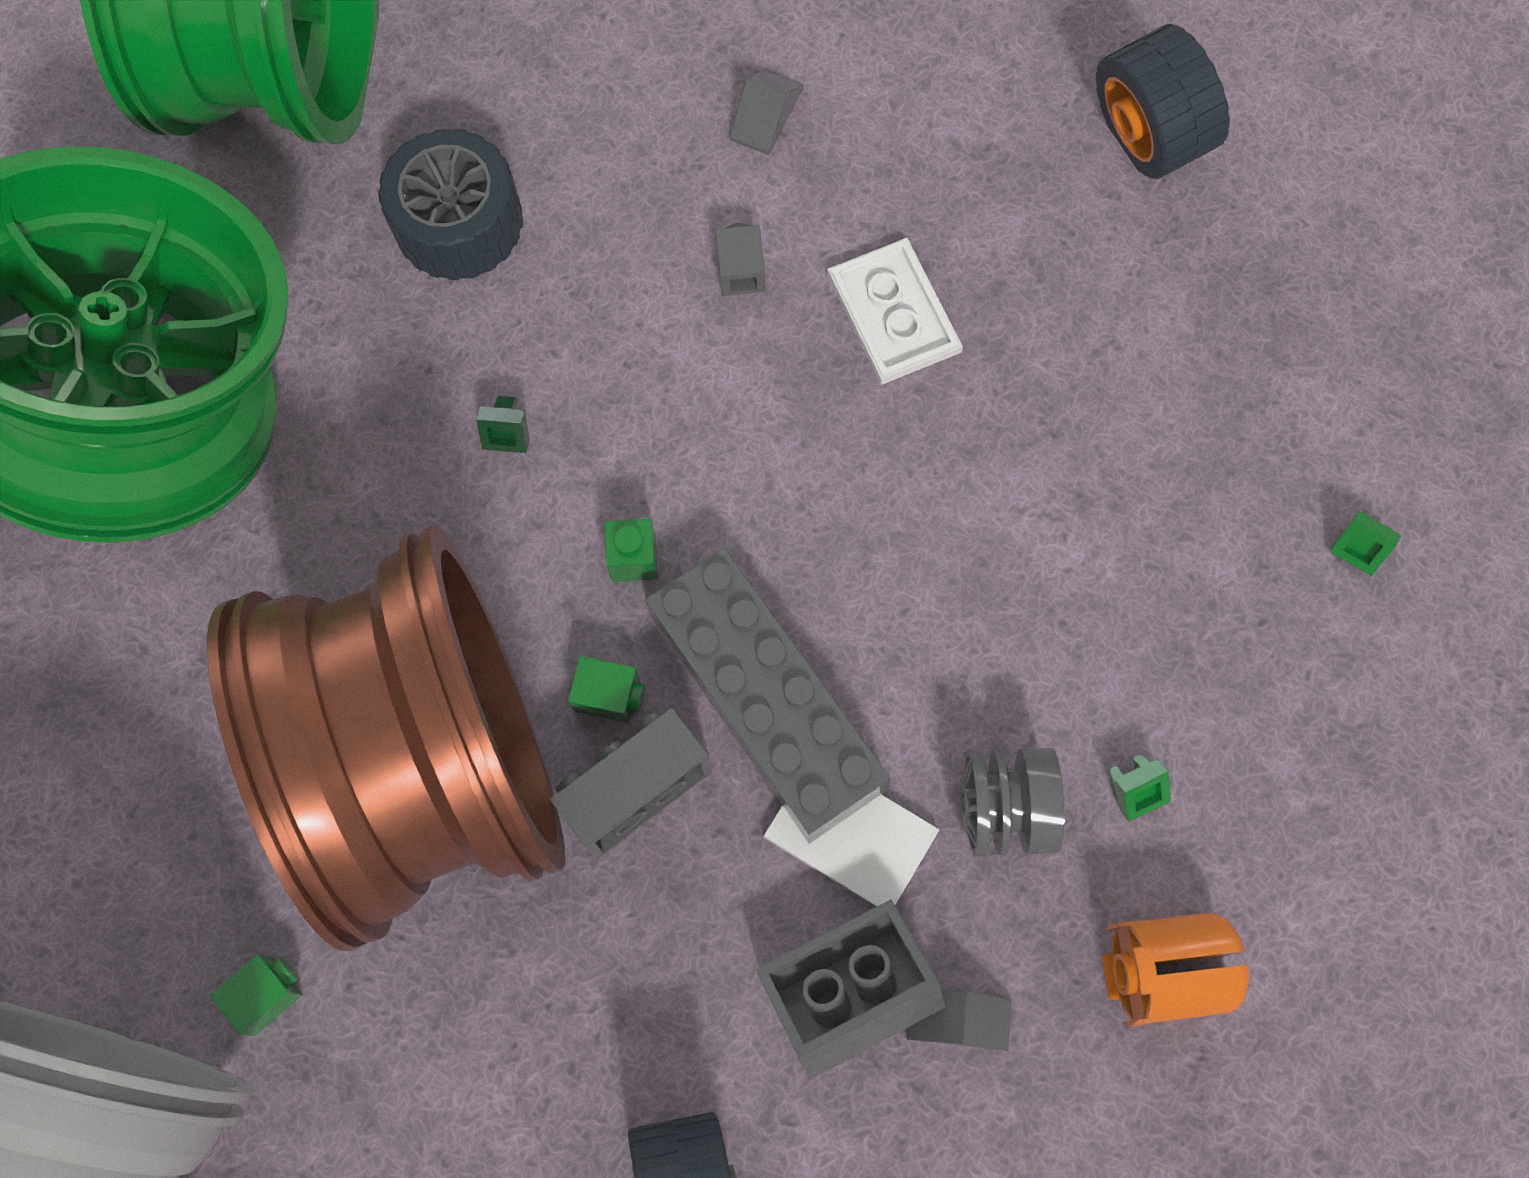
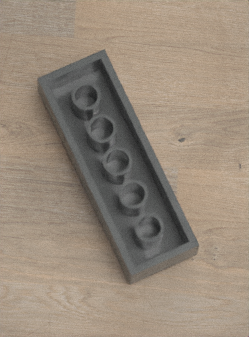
(768, 695)

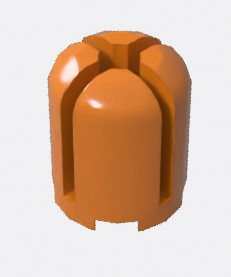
(1175, 996)

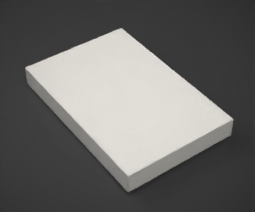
(894, 311)
(865, 853)

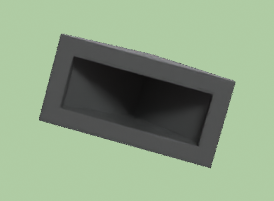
(764, 110)
(967, 1021)

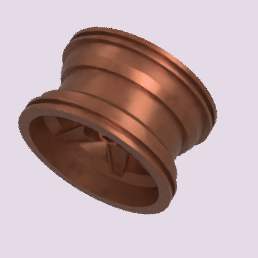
(380, 741)

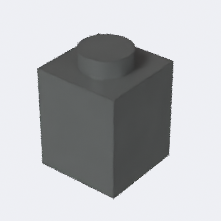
(740, 259)

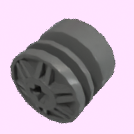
(1015, 801)

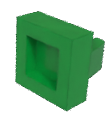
(1365, 543)
(1142, 788)

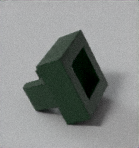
(503, 426)

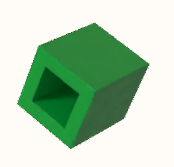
(631, 550)
(606, 690)
(257, 994)

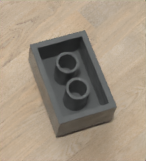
(632, 782)
(851, 988)

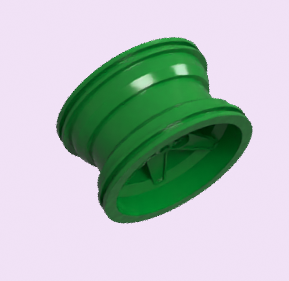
(205, 59)
(94, 259)

